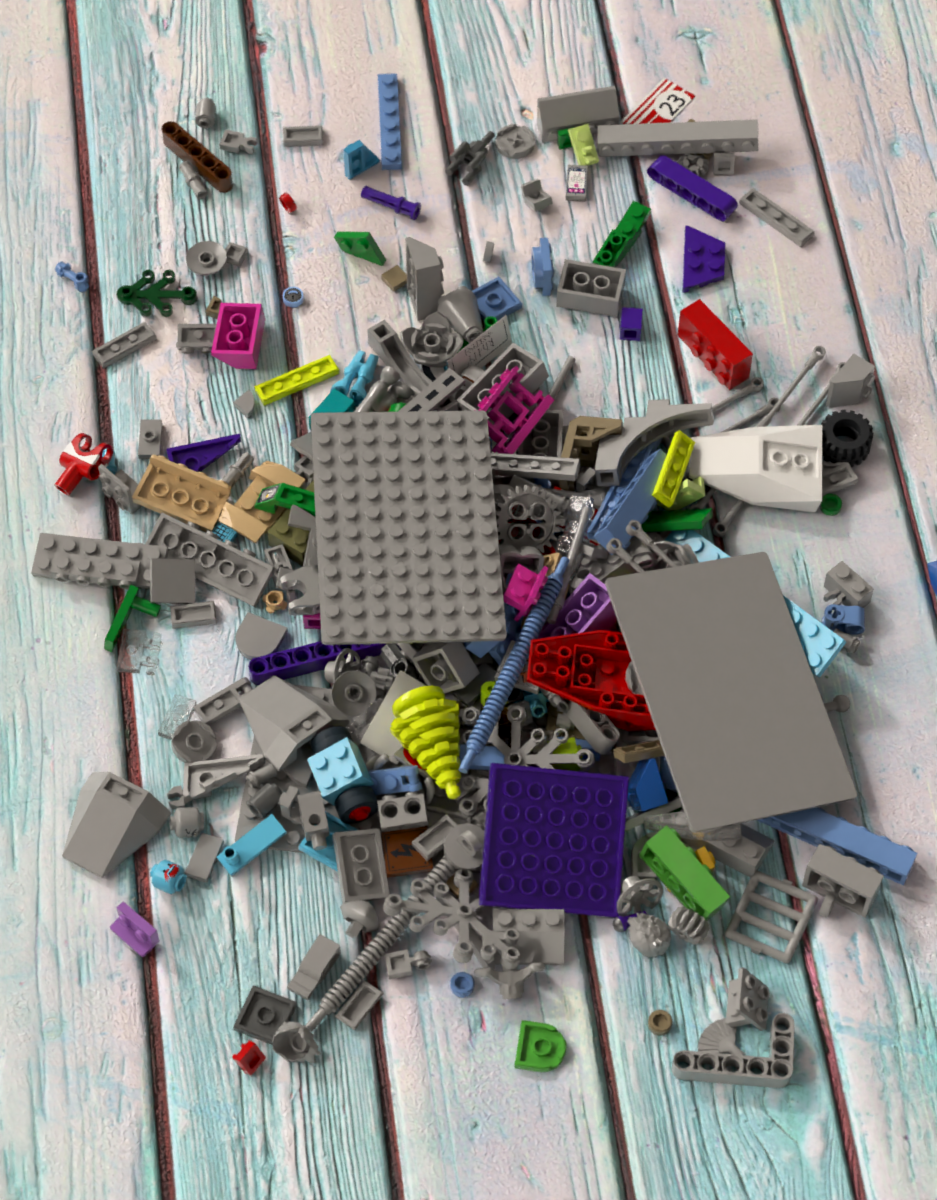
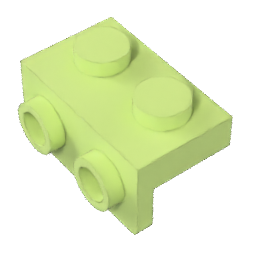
(688, 493)

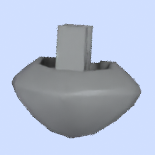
(361, 916)

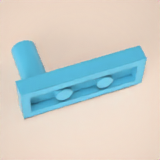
(251, 845)

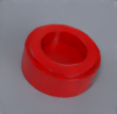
(287, 202)

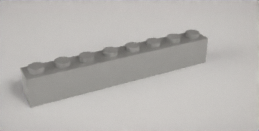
(677, 138)

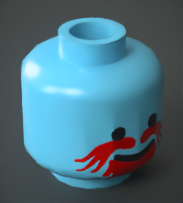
(168, 876)

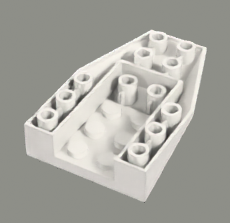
(763, 465)

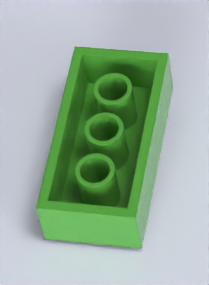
(683, 873)

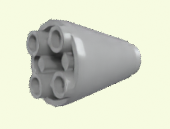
(462, 312)

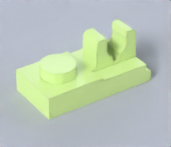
(583, 145)

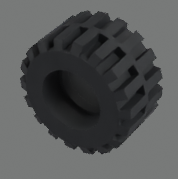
(847, 425)

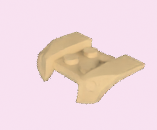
(243, 516)

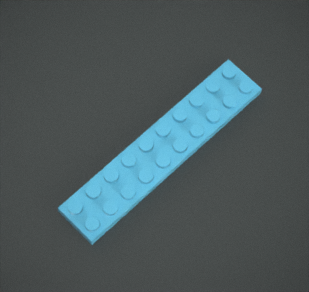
(817, 640)

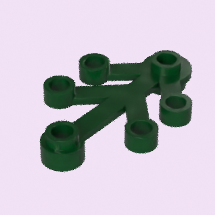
(154, 294)

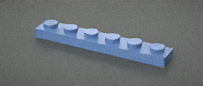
(389, 122)

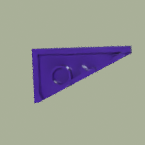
(202, 454)

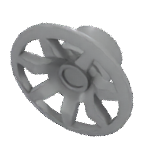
(335, 668)
(636, 893)

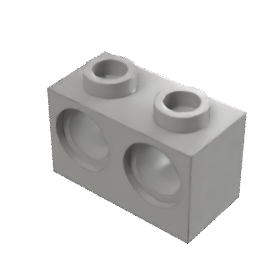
(403, 819)

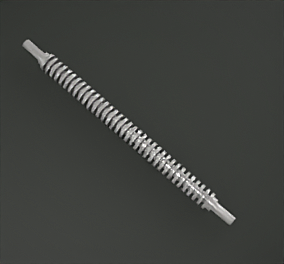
(378, 947)

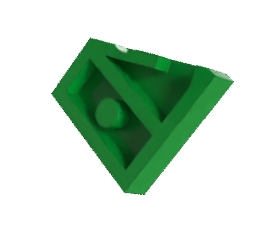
(360, 245)

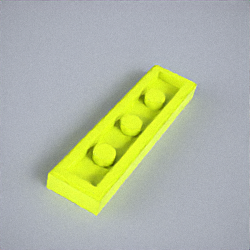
(296, 380)
(673, 468)

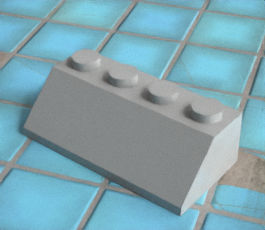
(577, 109)
(423, 277)
(743, 854)

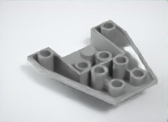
(286, 719)
(111, 822)

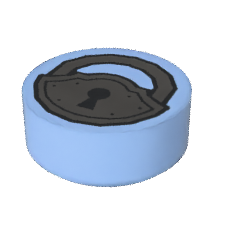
(293, 297)

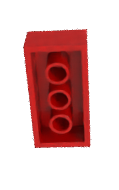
(714, 344)

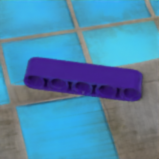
(692, 188)

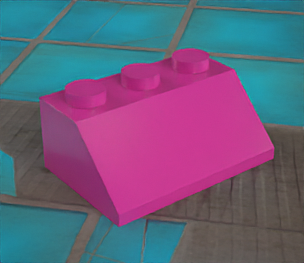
(239, 334)

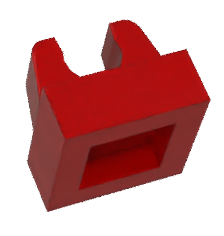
(249, 1057)

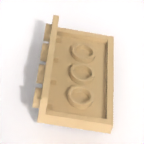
(182, 493)

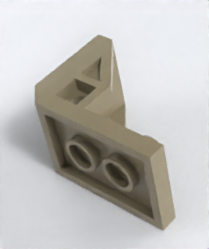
(584, 437)

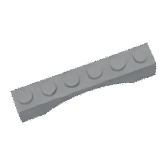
(393, 353)

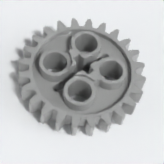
(527, 500)

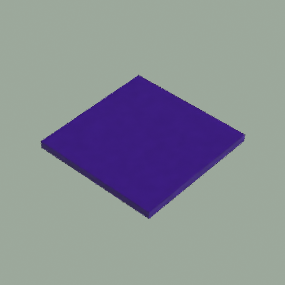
(553, 840)

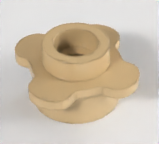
(274, 596)

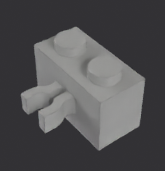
(847, 587)

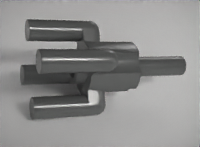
(471, 156)

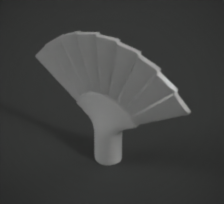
(719, 1039)

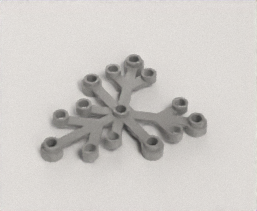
(542, 759)
(460, 913)

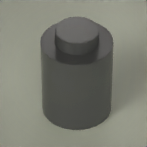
(264, 800)

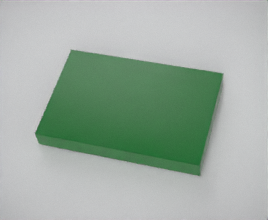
(677, 520)

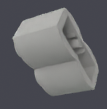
(524, 555)

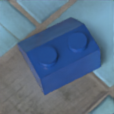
(646, 787)

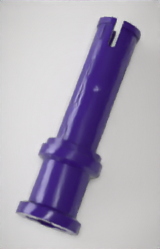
(399, 204)

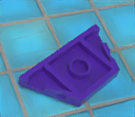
(702, 259)

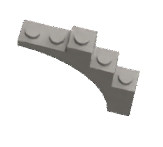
(638, 432)

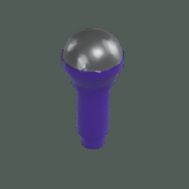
(621, 923)

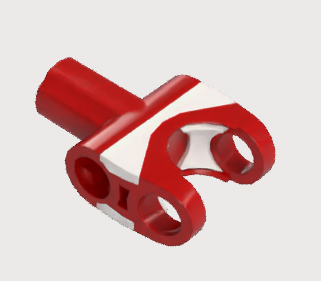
(81, 462)

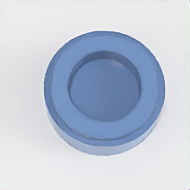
(462, 984)

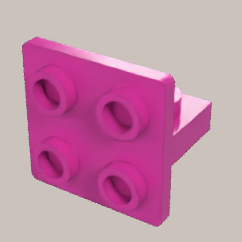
(524, 589)

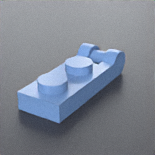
(394, 780)

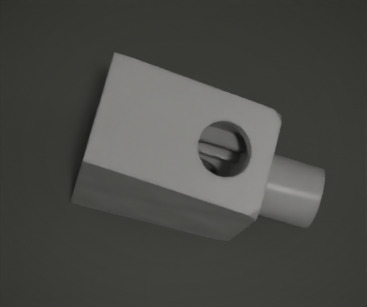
(311, 813)

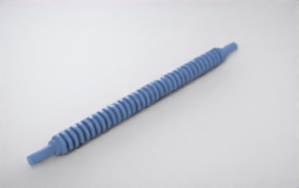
(513, 666)

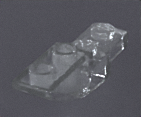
(573, 515)

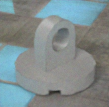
(464, 846)

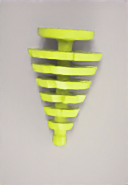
(430, 732)

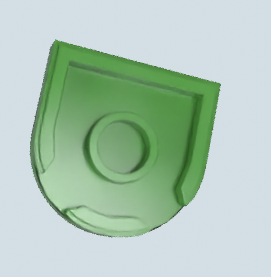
(539, 1047)

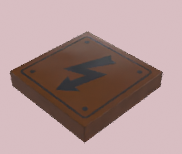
(401, 856)

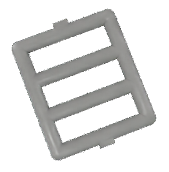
(793, 937)

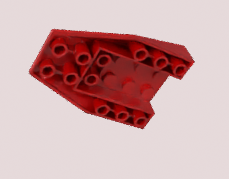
(590, 672)

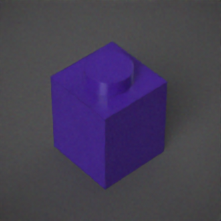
(631, 324)

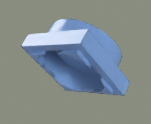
(542, 267)

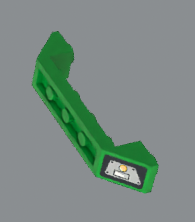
(285, 496)

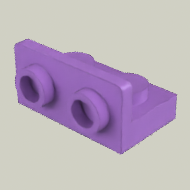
(134, 930)

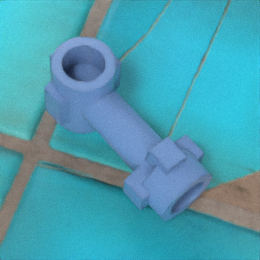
(80, 279)

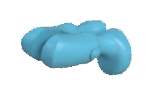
(358, 370)

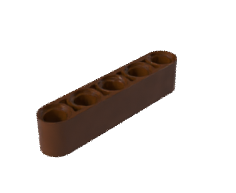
(201, 159)

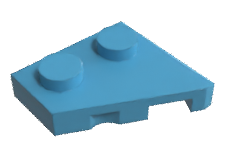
(358, 159)

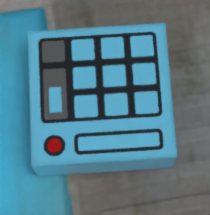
(224, 533)

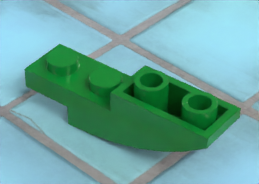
(624, 236)

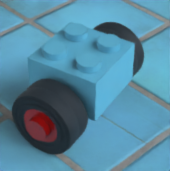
(342, 775)

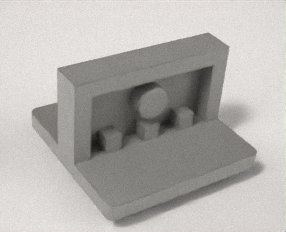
(747, 1001)

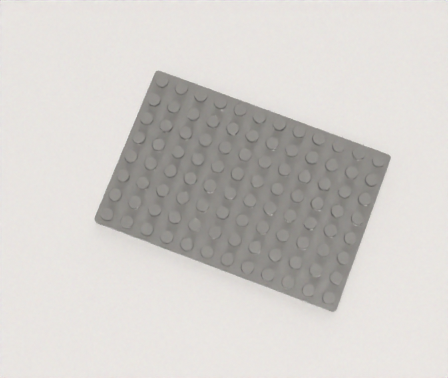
(406, 528)
(730, 691)

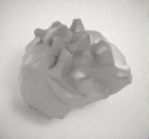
(649, 934)
(295, 1043)

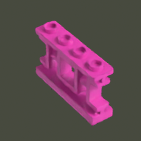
(521, 424)

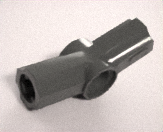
(396, 661)

